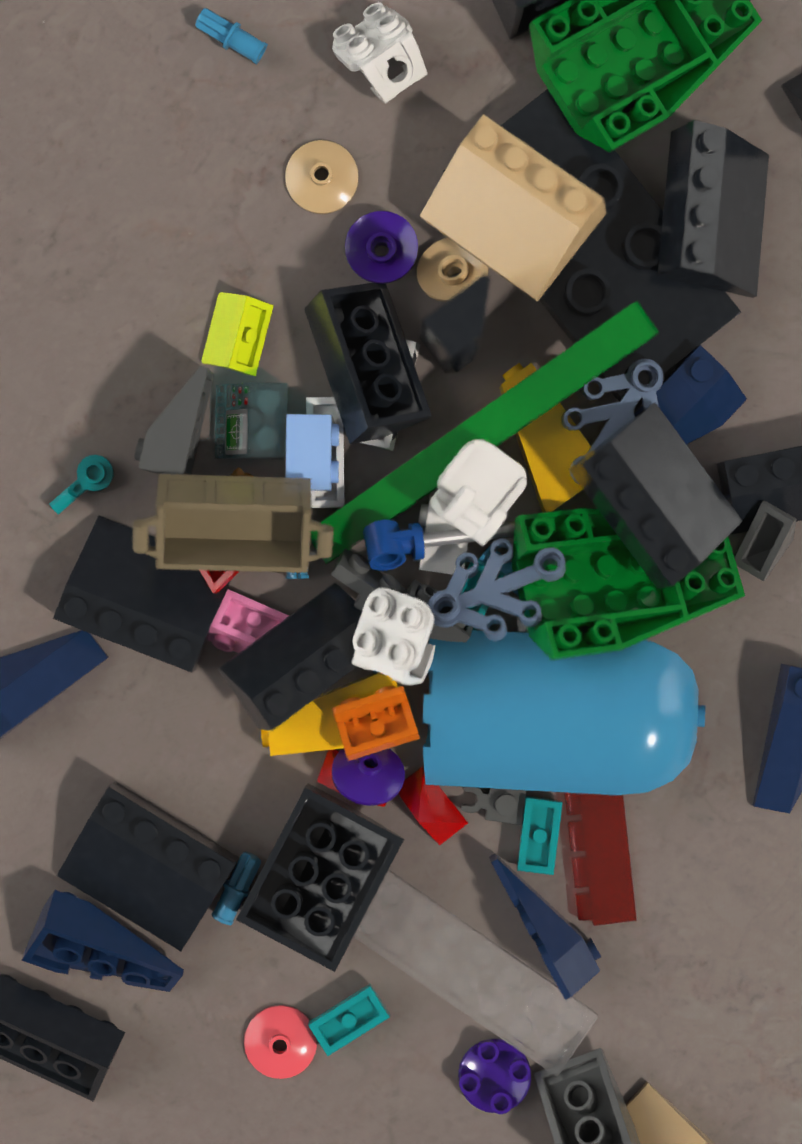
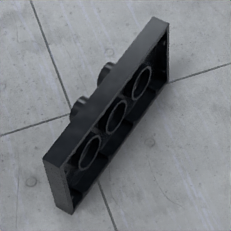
(620, 254)

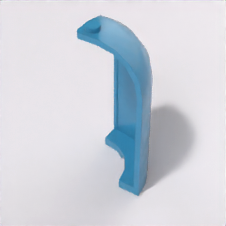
(563, 725)

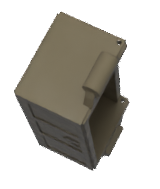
(233, 524)

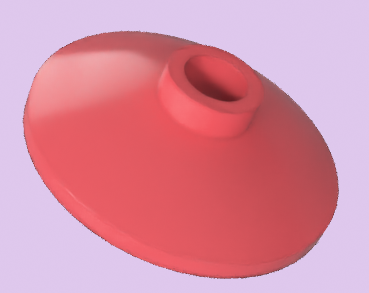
(283, 1024)

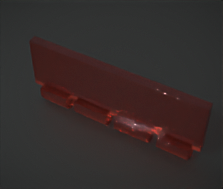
(606, 859)

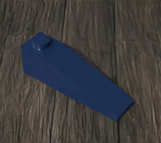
(698, 396)
(42, 673)
(781, 763)
(86, 939)
(558, 941)

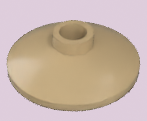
(323, 195)
(443, 261)

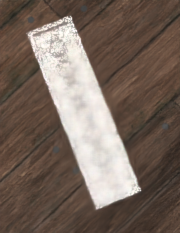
(474, 974)

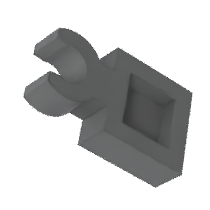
(500, 804)

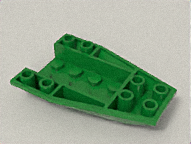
(632, 61)
(605, 594)

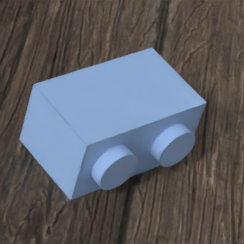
(310, 449)

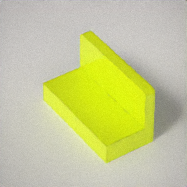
(237, 333)

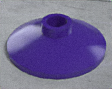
(386, 230)
(366, 784)

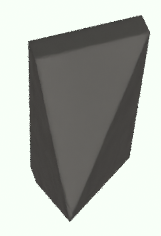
(766, 541)

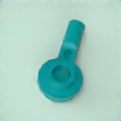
(93, 474)

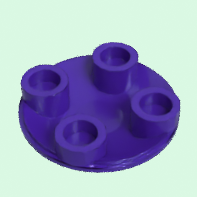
(494, 1076)

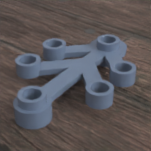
(621, 412)
(491, 590)

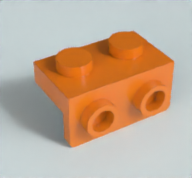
(375, 722)

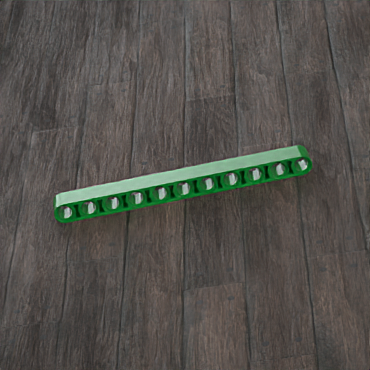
(493, 423)

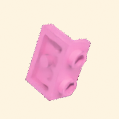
(241, 622)

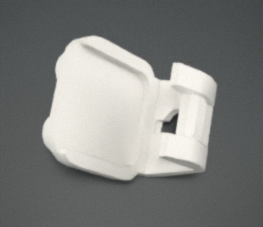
(373, 43)
(478, 489)
(394, 636)

